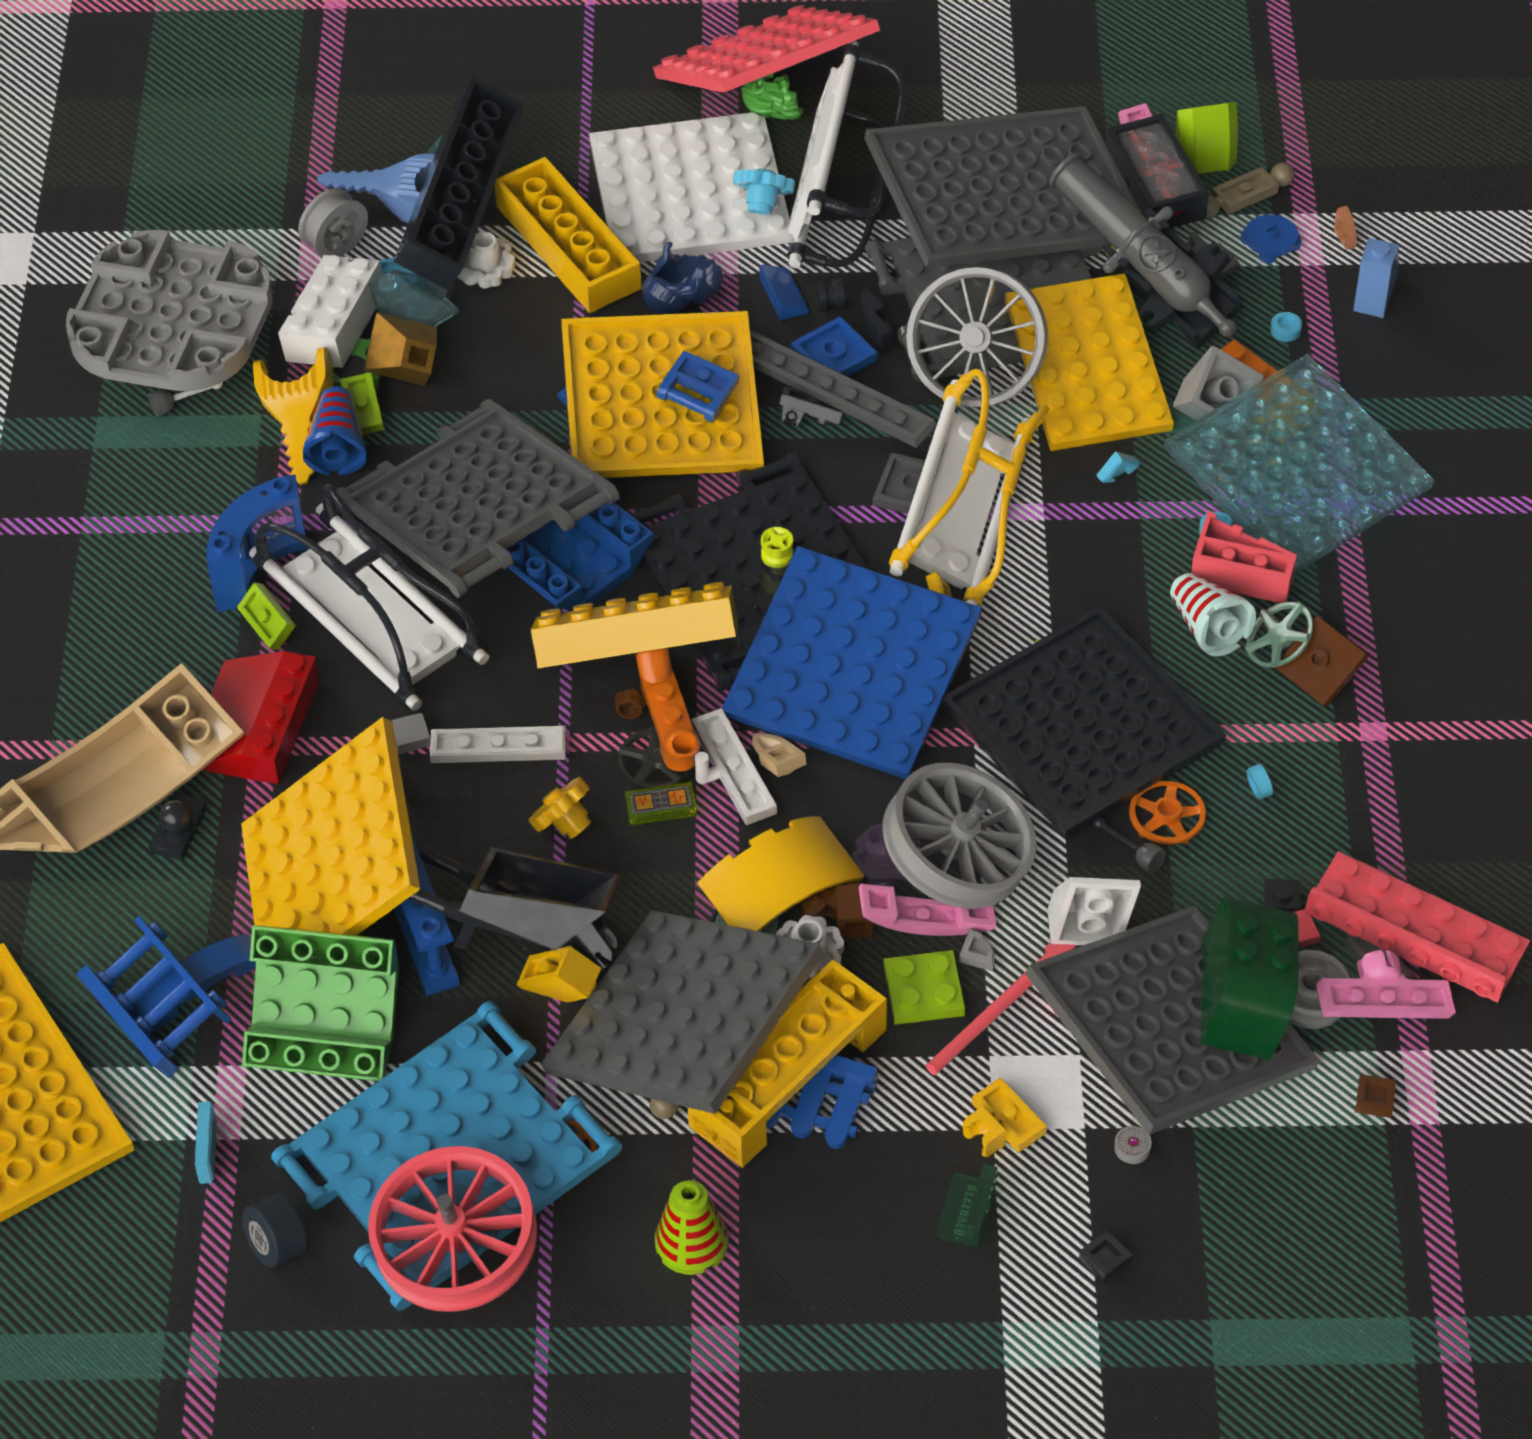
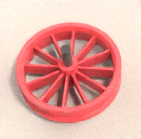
(452, 1228)

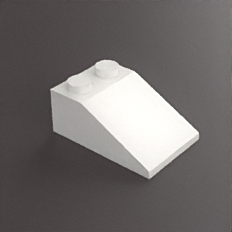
(1090, 909)

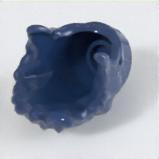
(680, 281)

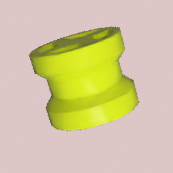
(776, 547)

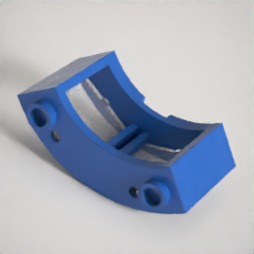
(228, 554)

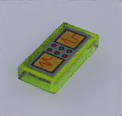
(660, 803)

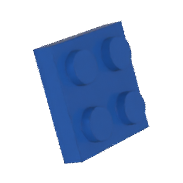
(836, 347)

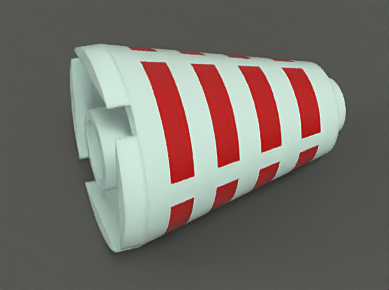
(1213, 613)

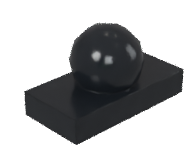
(177, 826)

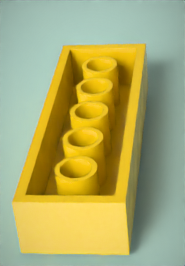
(567, 234)
(634, 625)

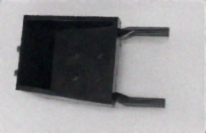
(529, 901)

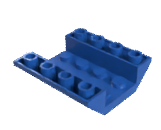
(583, 561)

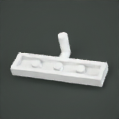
(731, 766)

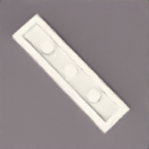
(498, 744)

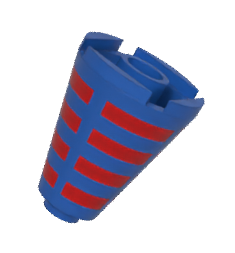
(335, 435)

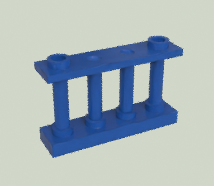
(426, 937)
(121, 1005)

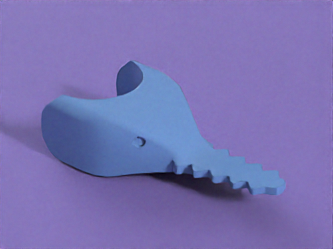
(394, 186)

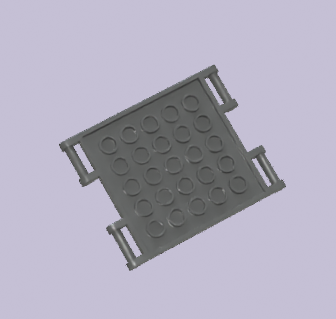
(914, 278)
(476, 495)

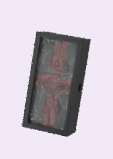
(1158, 169)

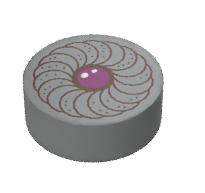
(1132, 1145)

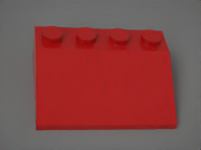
(269, 702)

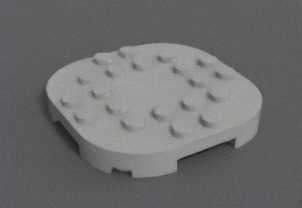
(170, 312)

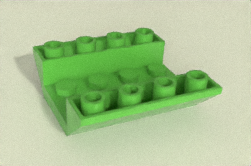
(322, 1003)

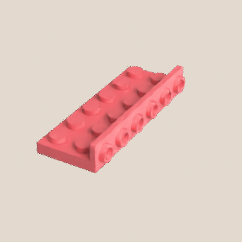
(1417, 926)

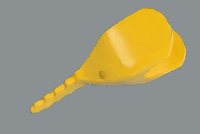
(295, 405)

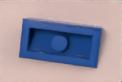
(782, 292)

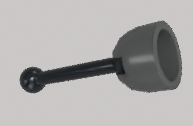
(1148, 856)

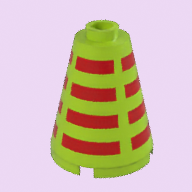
(691, 1231)

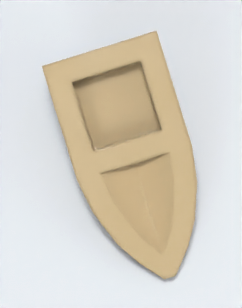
(778, 754)

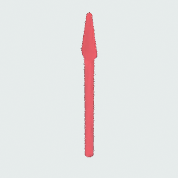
(994, 1010)

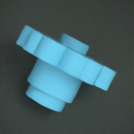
(763, 188)

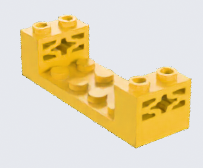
(815, 1027)

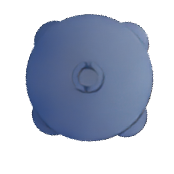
(1271, 237)

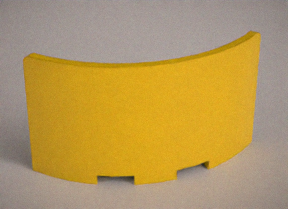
(778, 873)

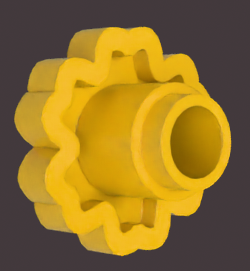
(563, 809)

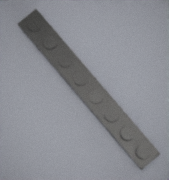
(840, 391)

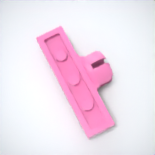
(1384, 992)

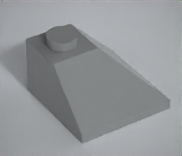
(1213, 383)

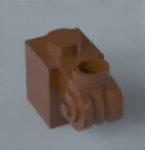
(844, 907)

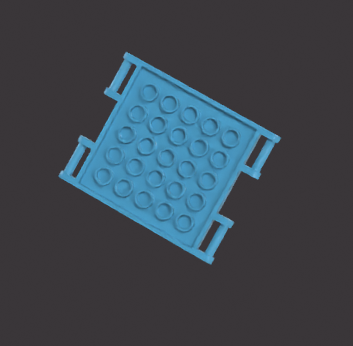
(447, 1097)

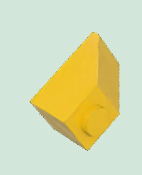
(560, 975)

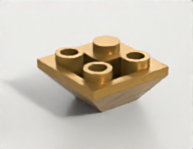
(401, 349)

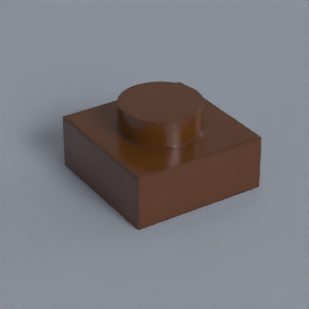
(1375, 1096)

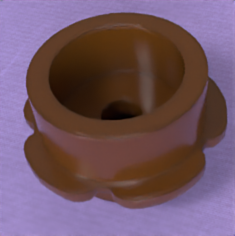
(629, 703)

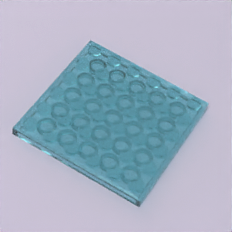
(1299, 462)

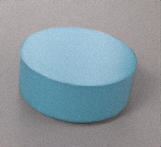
(1286, 326)
(1259, 781)

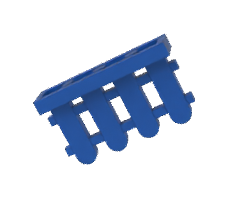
(855, 1081)

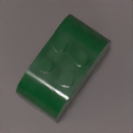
(1248, 977)

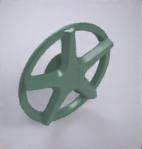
(1279, 634)

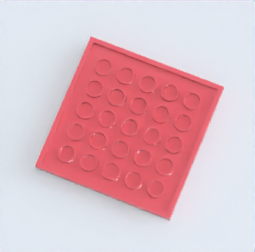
(764, 48)

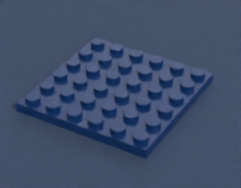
(852, 662)

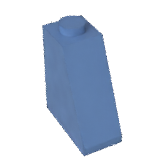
(1376, 277)

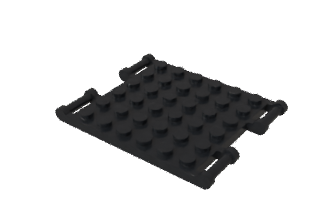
(725, 546)

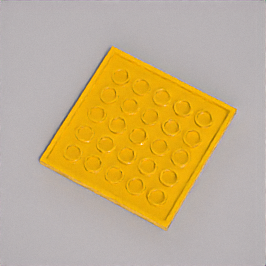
(613, 388)
(335, 842)

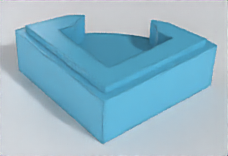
(1117, 465)

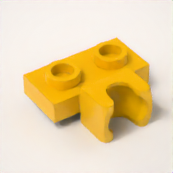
(1002, 1118)

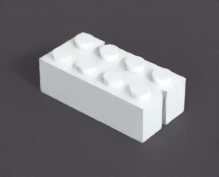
(331, 310)

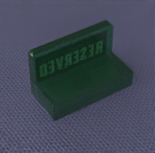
(968, 1207)

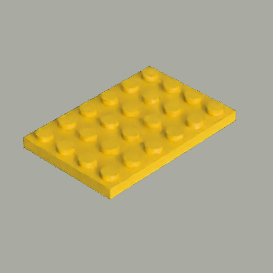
(1095, 365)

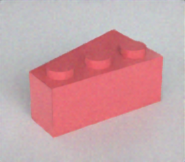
(1242, 562)

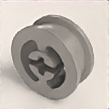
(333, 223)

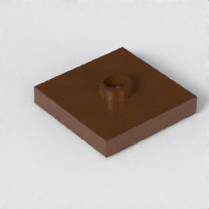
(1324, 664)

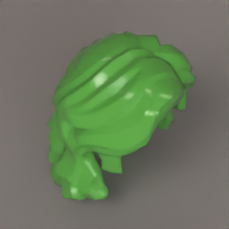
(771, 98)

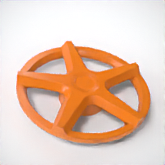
(1168, 812)

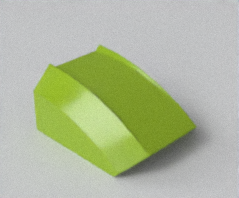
(1209, 136)

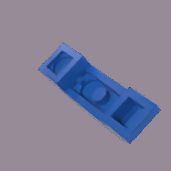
(208, 966)

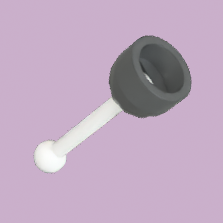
(163, 402)

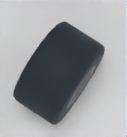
(274, 1230)

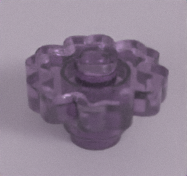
(874, 858)

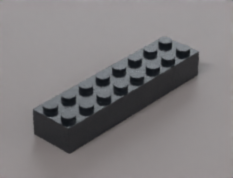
(459, 183)

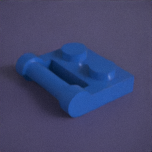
(701, 378)

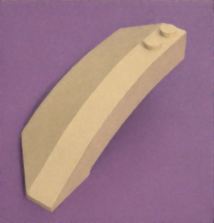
(117, 769)

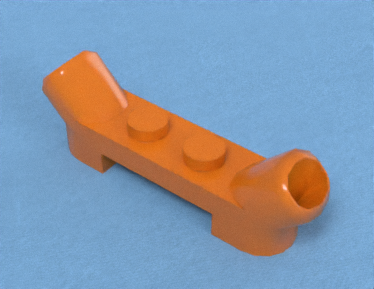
(668, 711)

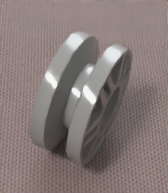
(1312, 967)

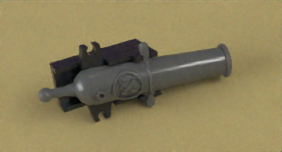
(1156, 261)

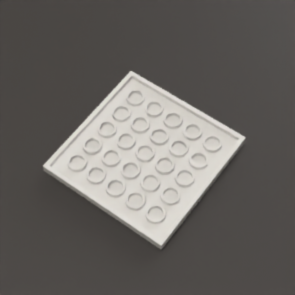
(680, 189)

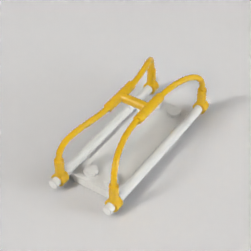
(958, 494)

